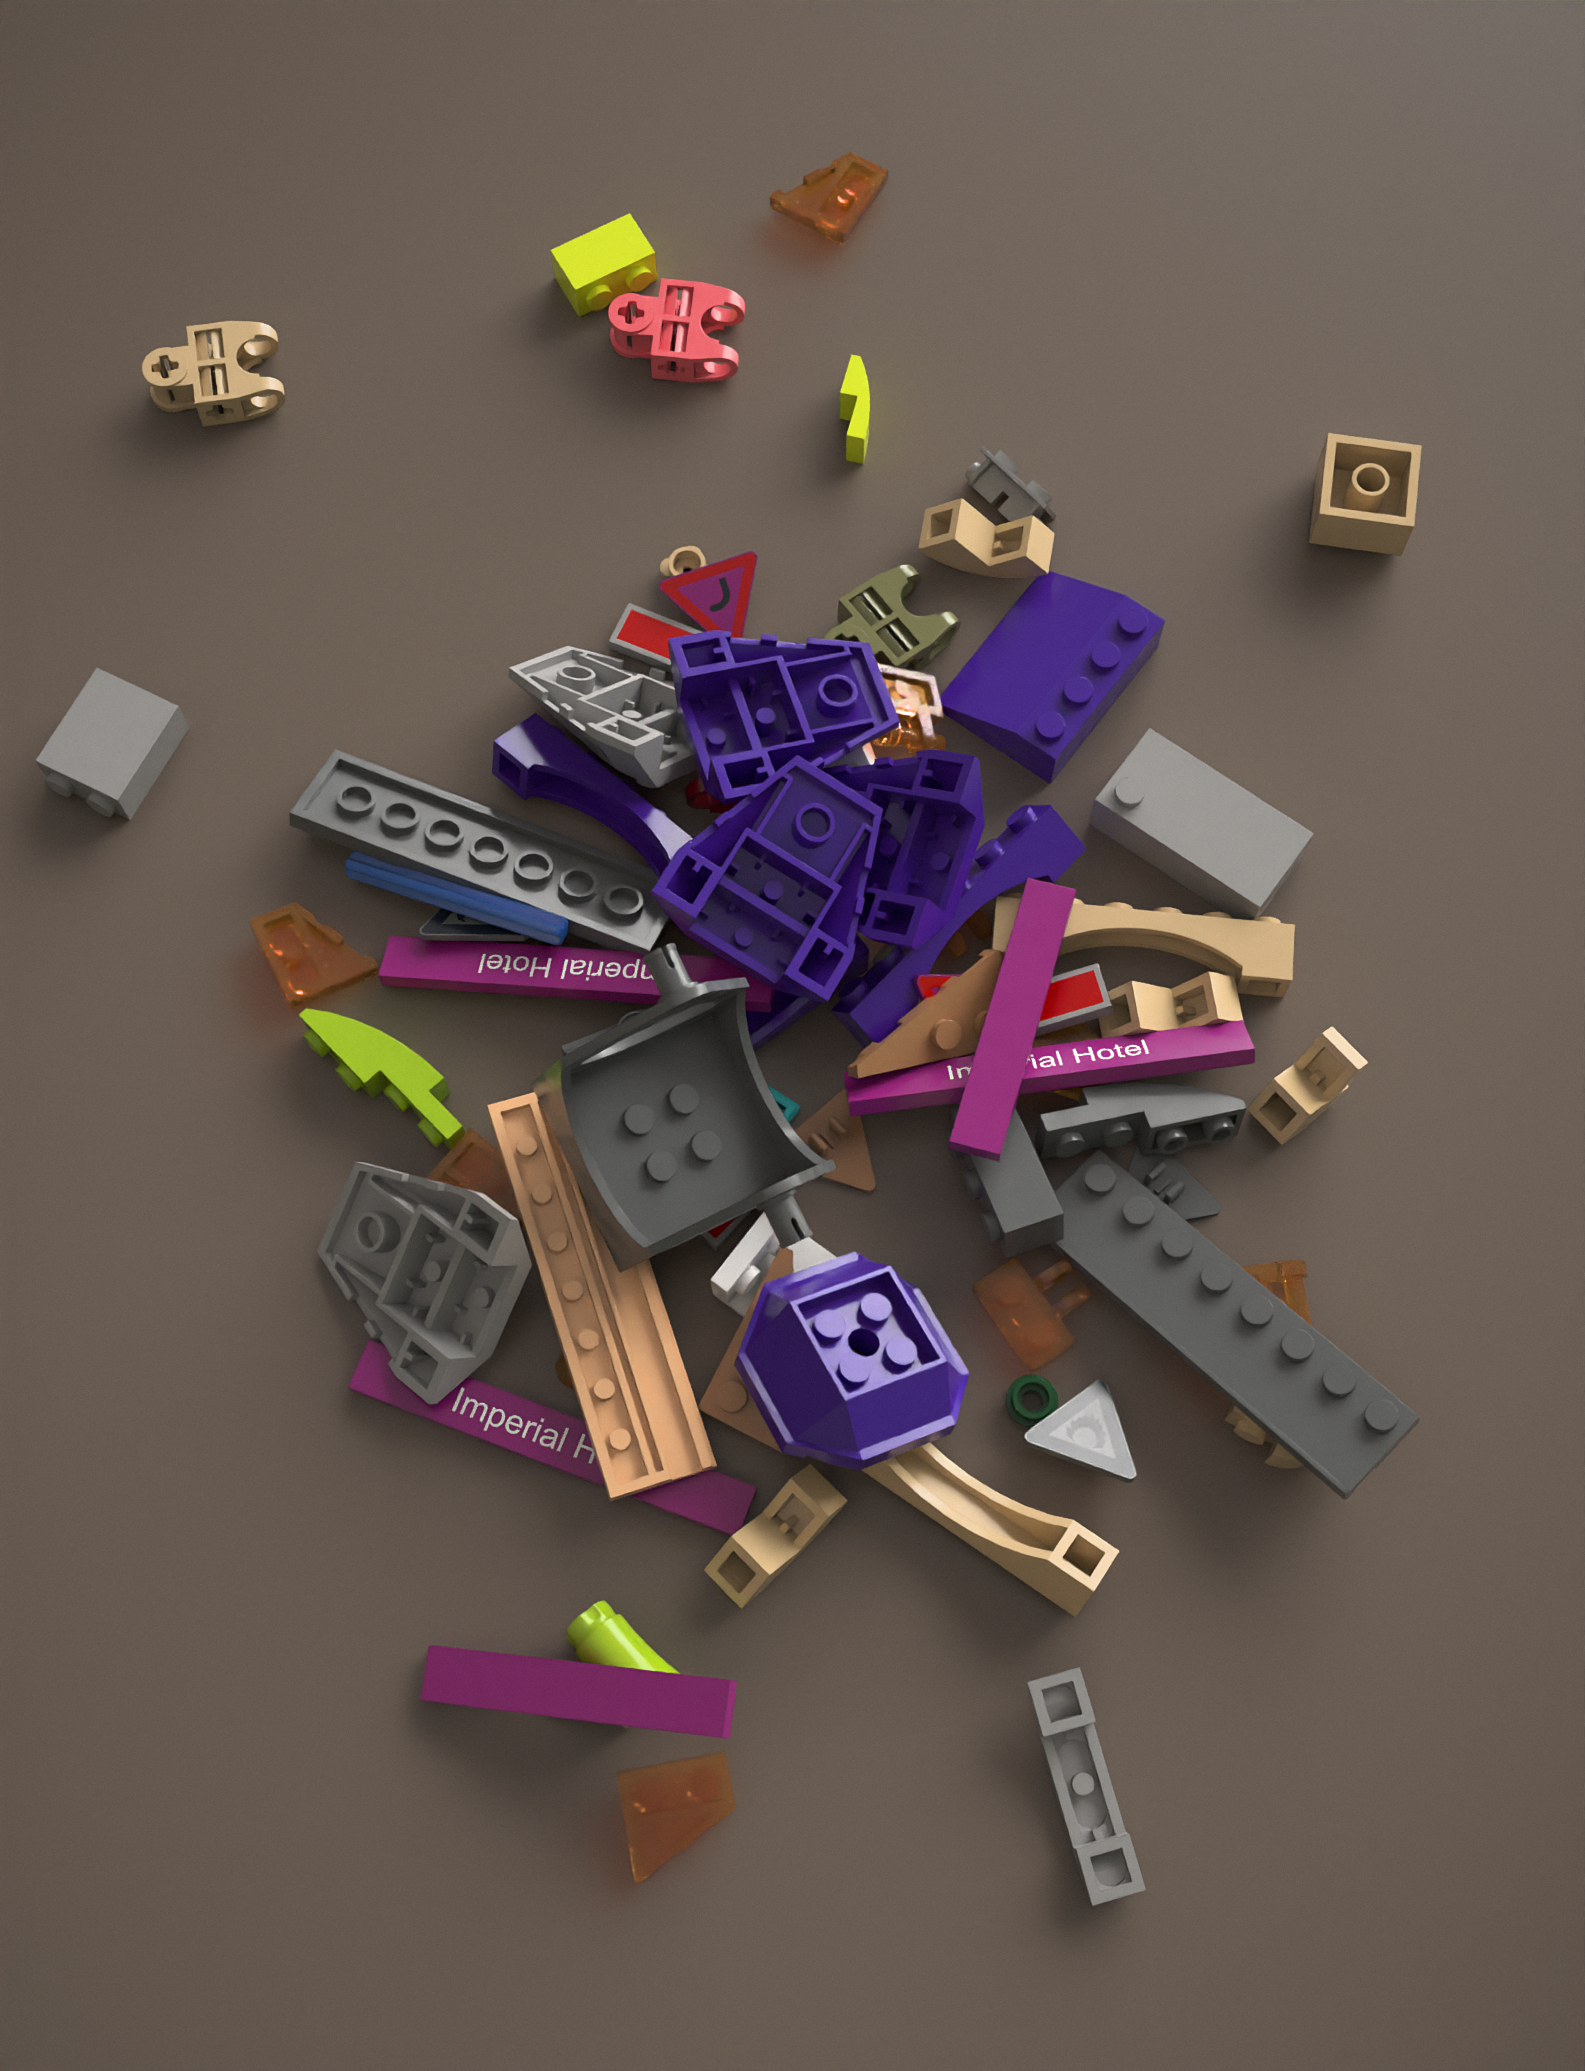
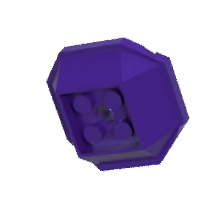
(837, 1402)

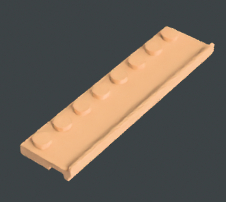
(605, 1319)

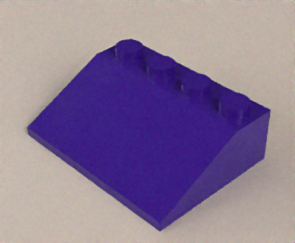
(1052, 670)

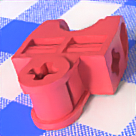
(655, 330)

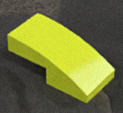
(856, 408)

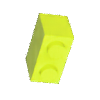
(604, 265)

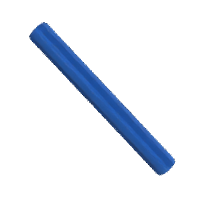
(458, 899)

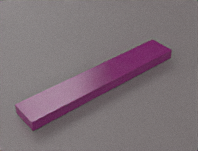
(1012, 1020)
(580, 1691)

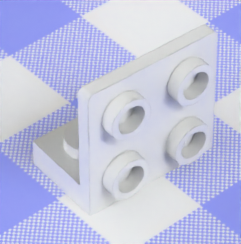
(749, 1262)

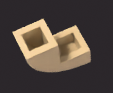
(971, 543)
(1153, 1008)
(775, 1536)

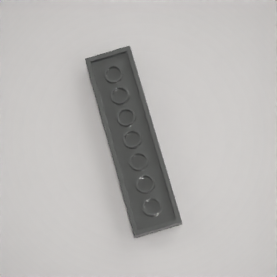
(482, 849)

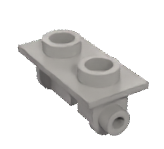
(998, 477)

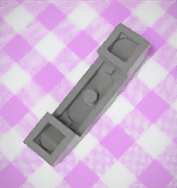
(1084, 1787)

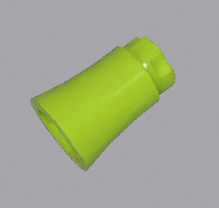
(610, 1640)

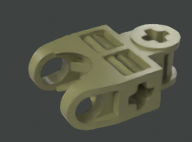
(884, 623)

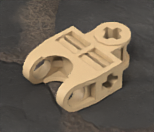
(195, 370)

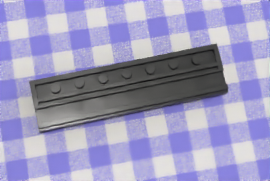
(1228, 1326)

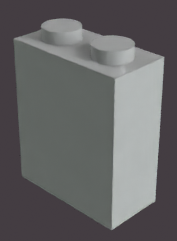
(112, 745)

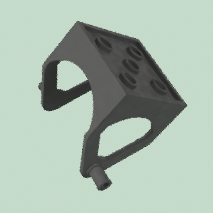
(677, 1122)

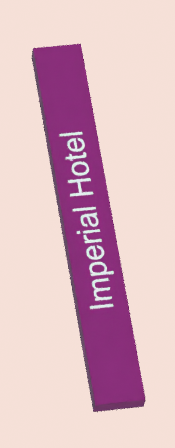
(546, 971)
(1061, 1067)
(548, 1439)

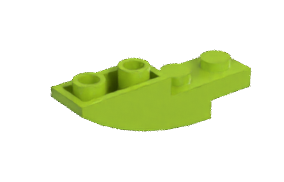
(382, 1063)

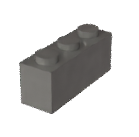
(1014, 1193)

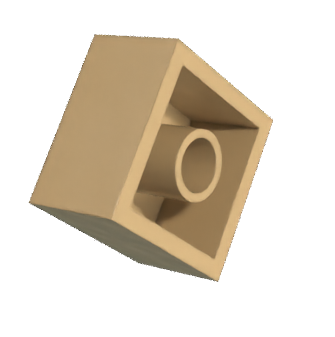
(1365, 494)

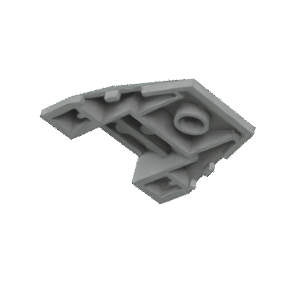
(614, 711)
(428, 1271)

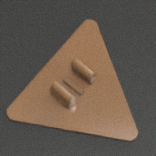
(840, 1137)

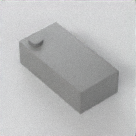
(1199, 827)

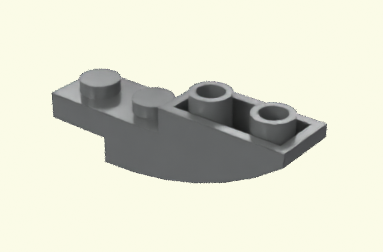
(1155, 1114)

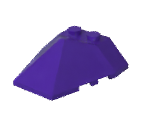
(768, 700)
(922, 843)
(779, 880)

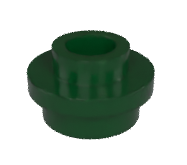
(1031, 1385)

